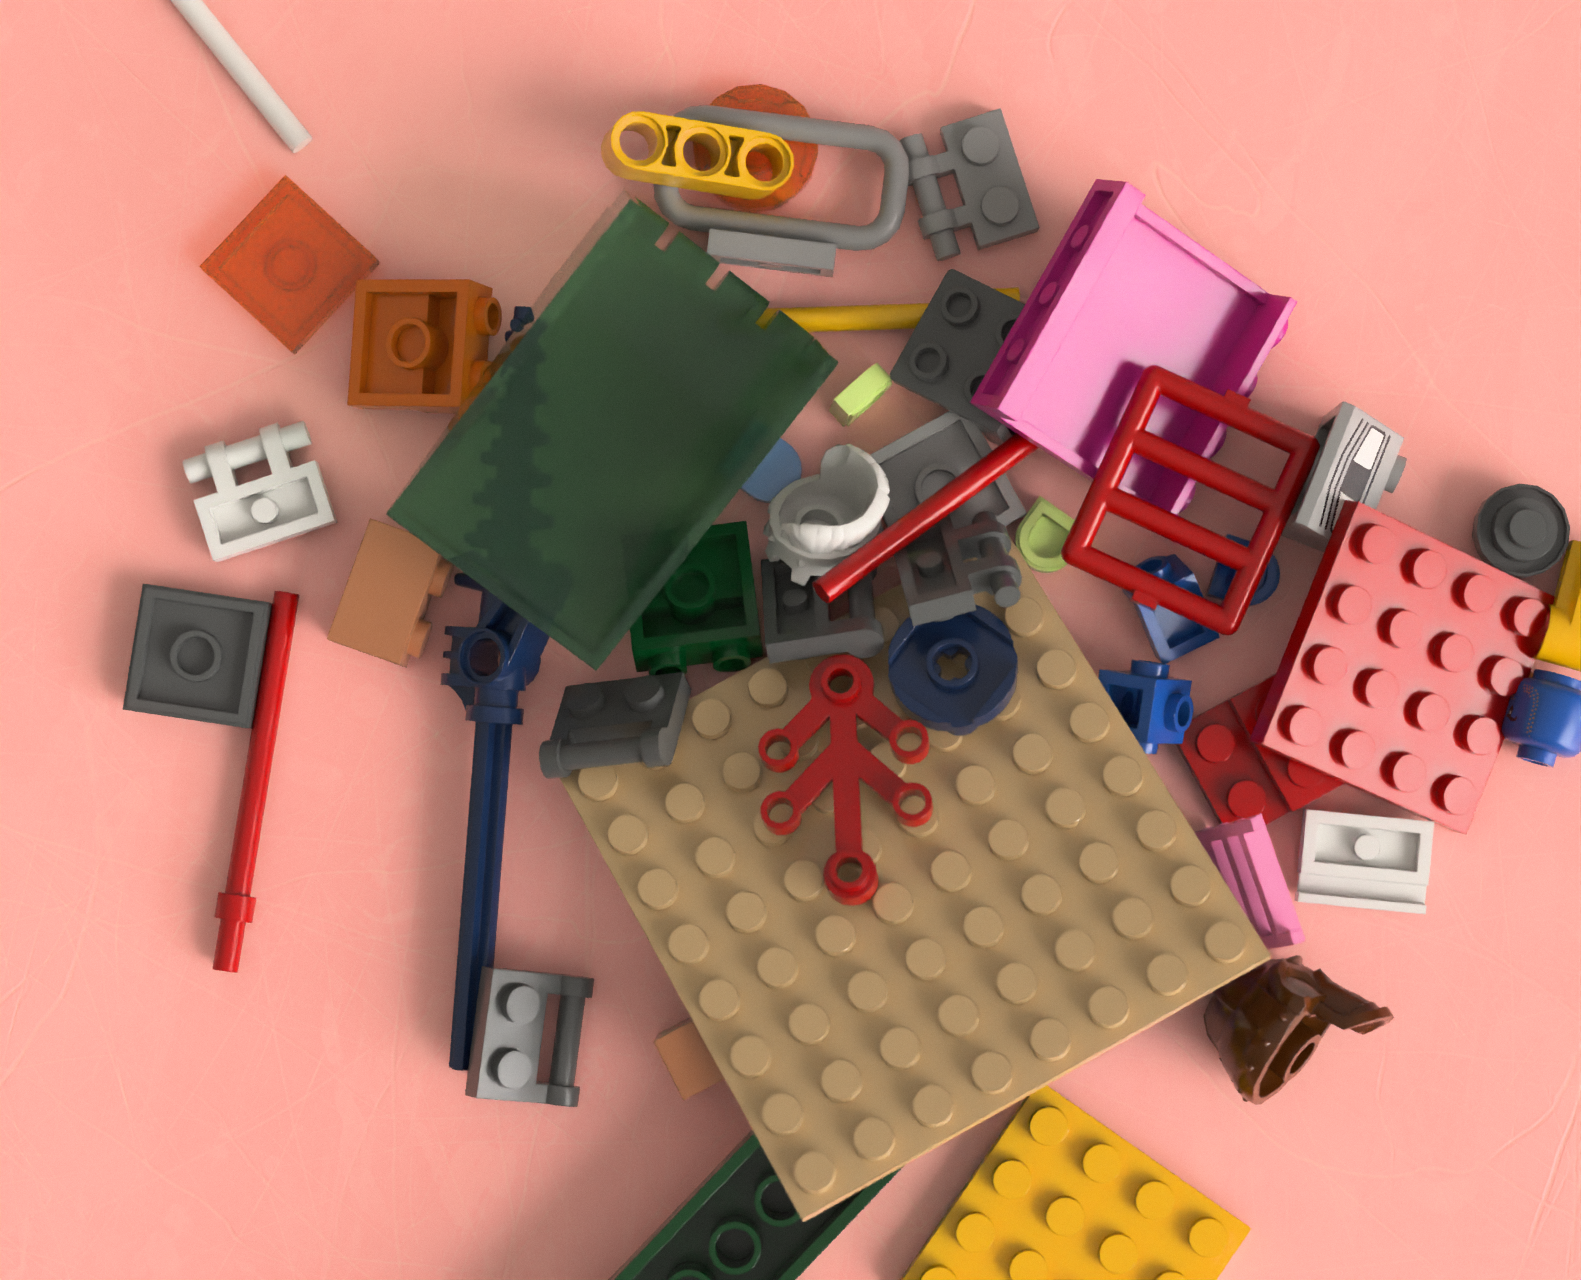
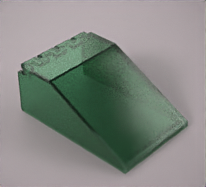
(611, 431)

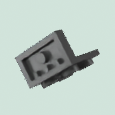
(956, 348)

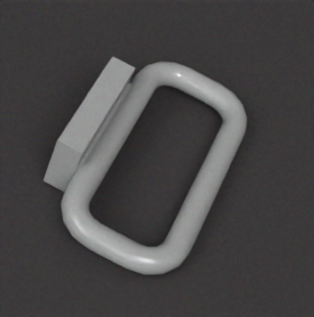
(791, 242)

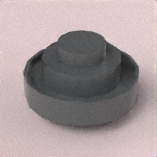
(1521, 530)

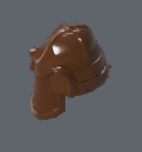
(1275, 1019)

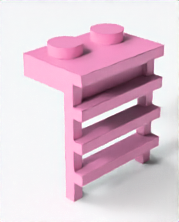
(1254, 876)

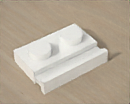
(1364, 861)

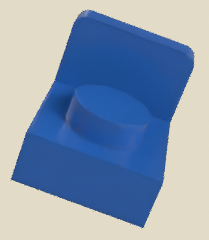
(1167, 631)

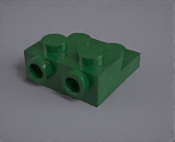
(703, 609)

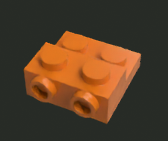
(420, 343)

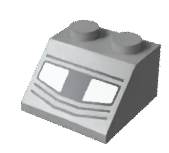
(1354, 464)

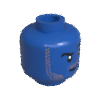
(1545, 718)

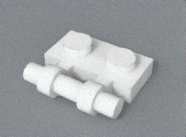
(264, 509)

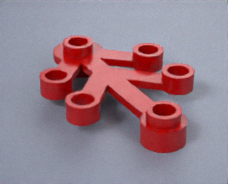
(844, 764)

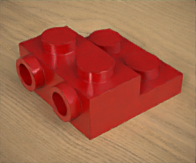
(1240, 775)

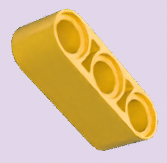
(725, 144)

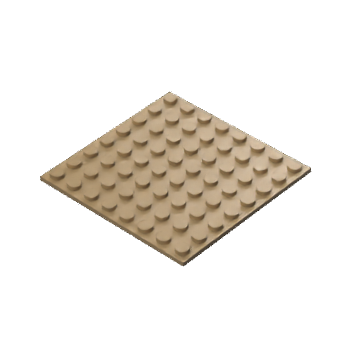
(1004, 934)

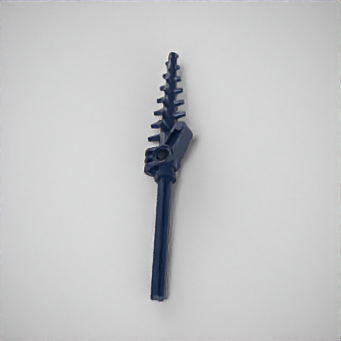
(492, 701)

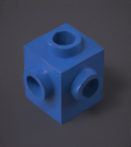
(1150, 702)

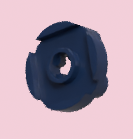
(954, 703)

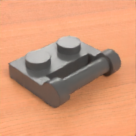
(801, 624)
(616, 724)
(511, 1032)

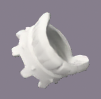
(827, 514)

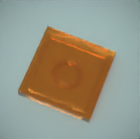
(289, 264)

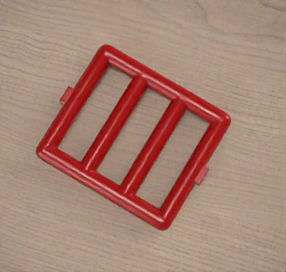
(1133, 439)

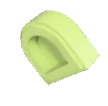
(860, 395)
(1042, 536)

